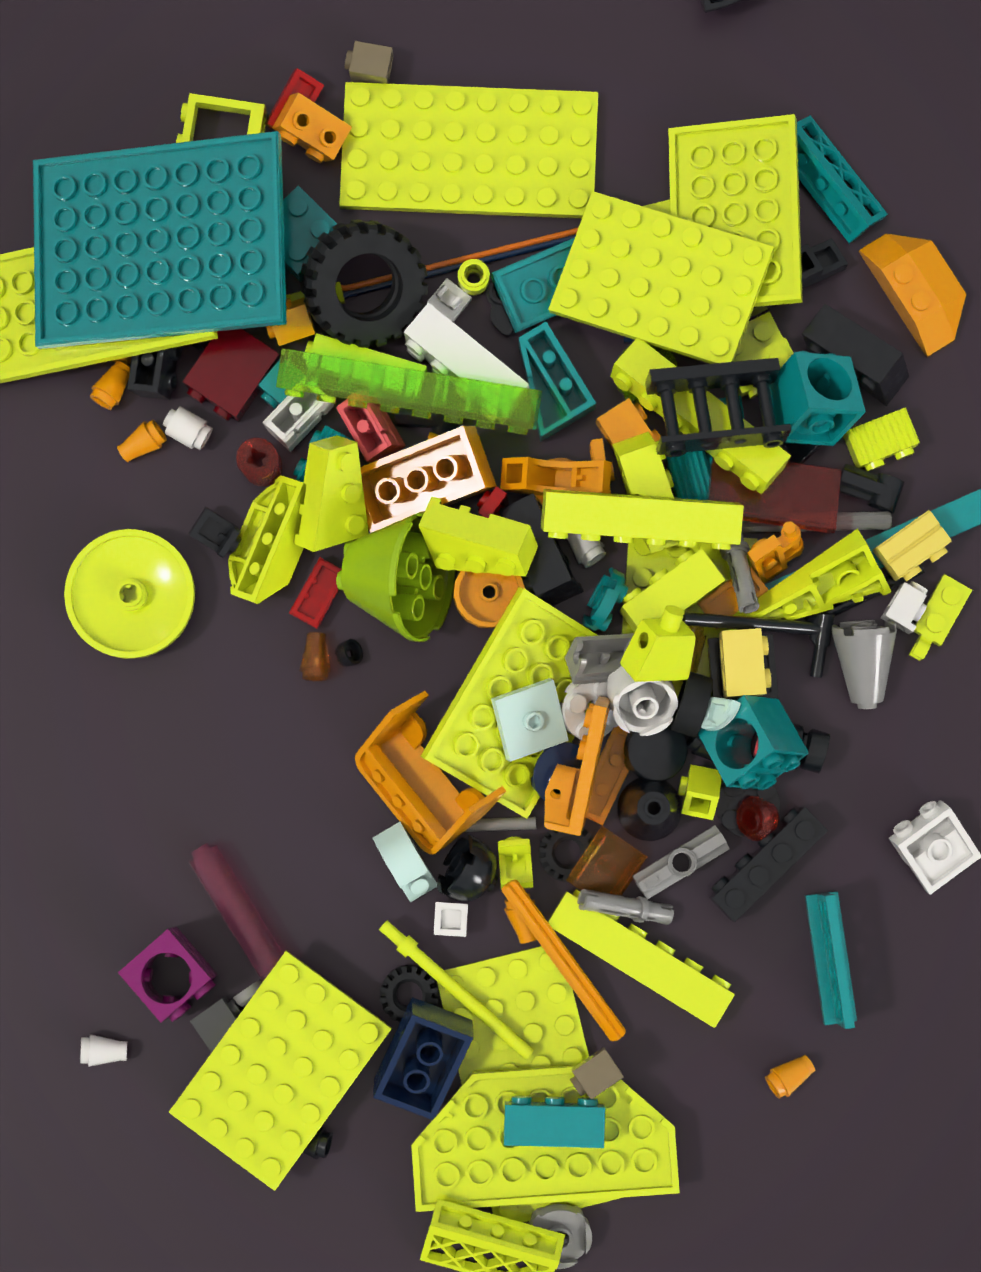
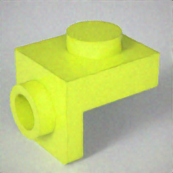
(515, 861)

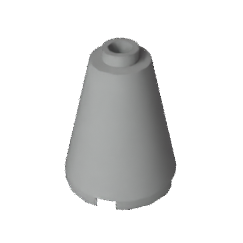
(865, 658)

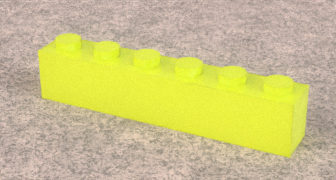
(752, 464)
(641, 517)
(642, 960)

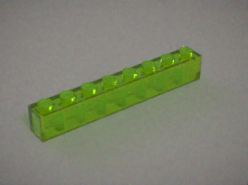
(409, 389)

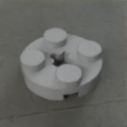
(568, 1220)

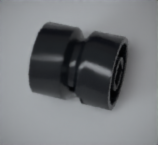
(817, 746)

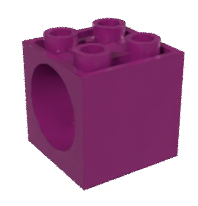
(139, 975)

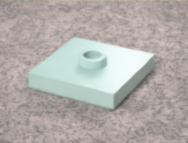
(529, 719)

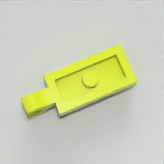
(939, 615)

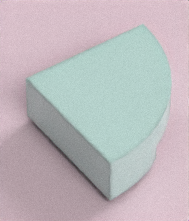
(719, 713)

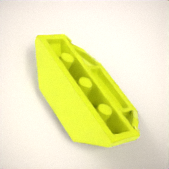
(267, 547)

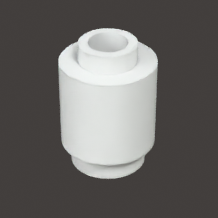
(187, 428)

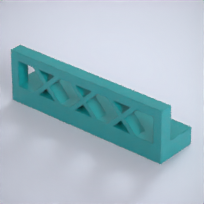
(827, 183)

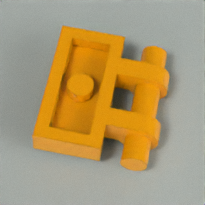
(771, 555)

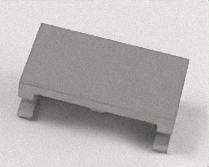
(596, 657)

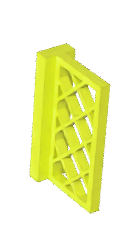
(486, 1233)

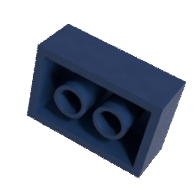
(423, 1058)

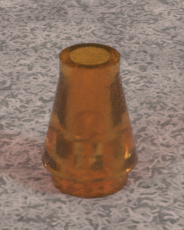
(315, 659)

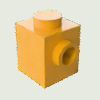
(298, 323)

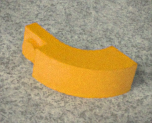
(534, 475)

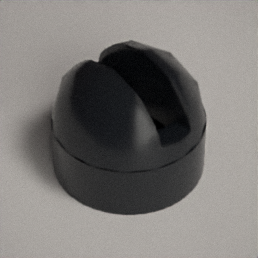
(355, 650)

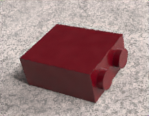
(230, 372)

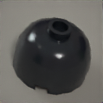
(469, 871)

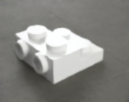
(934, 845)

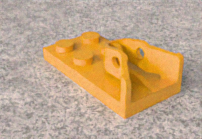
(569, 809)

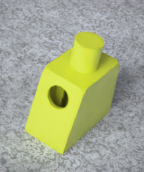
(660, 648)

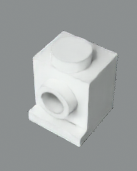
(906, 606)

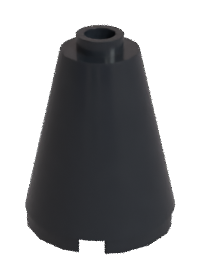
(634, 813)

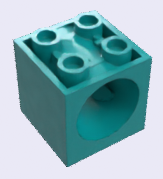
(817, 397)
(777, 751)

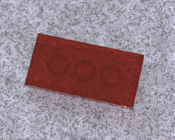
(798, 494)

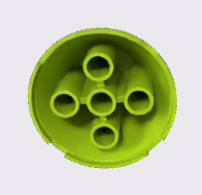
(397, 580)

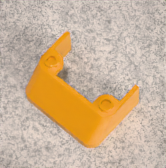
(414, 787)

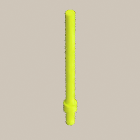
(408, 947)

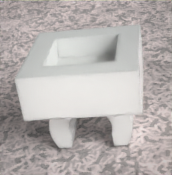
(450, 299)
(450, 919)

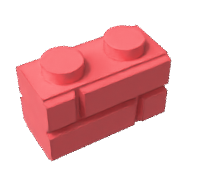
(371, 430)

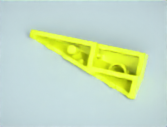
(833, 577)

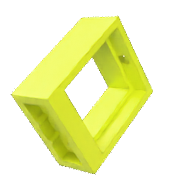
(257, 112)

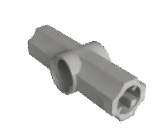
(699, 852)

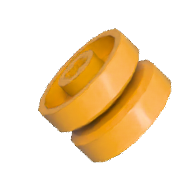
(475, 607)

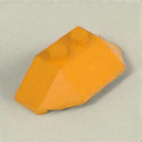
(918, 287)

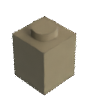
(369, 63)
(595, 1074)

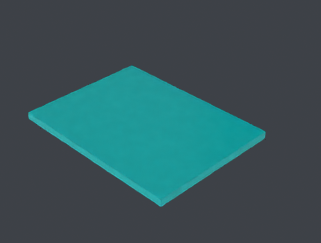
(159, 241)

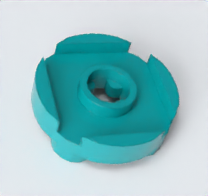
(605, 595)

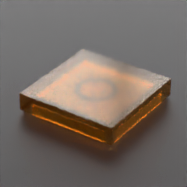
(606, 864)

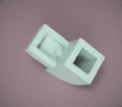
(404, 861)

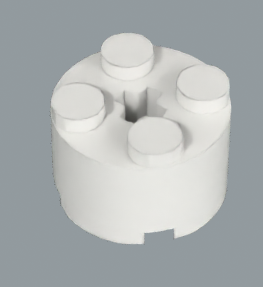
(641, 705)

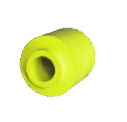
(476, 267)

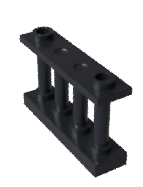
(727, 377)

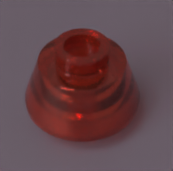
(757, 818)

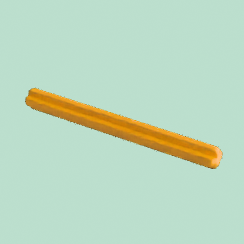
(563, 960)

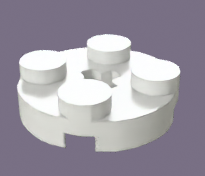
(577, 702)

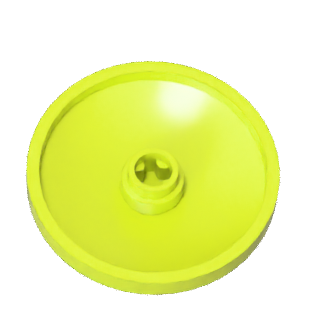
(129, 594)

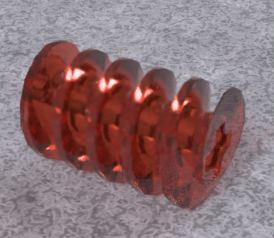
(253, 450)

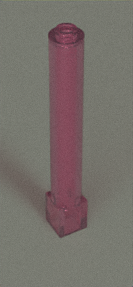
(236, 909)

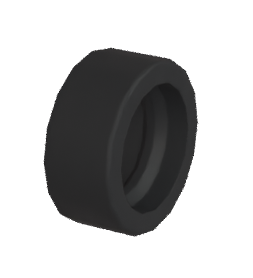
(692, 704)

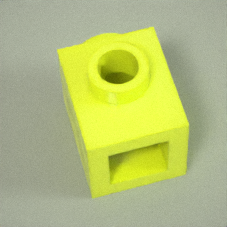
(700, 792)

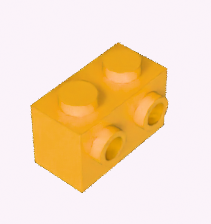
(311, 128)

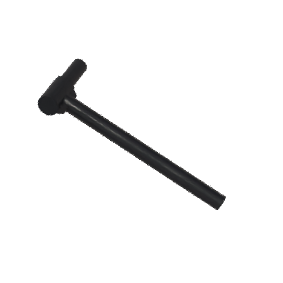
(818, 630)

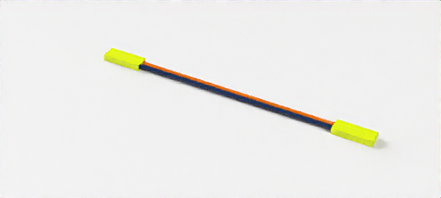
(455, 263)

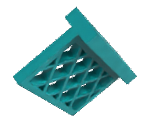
(831, 959)

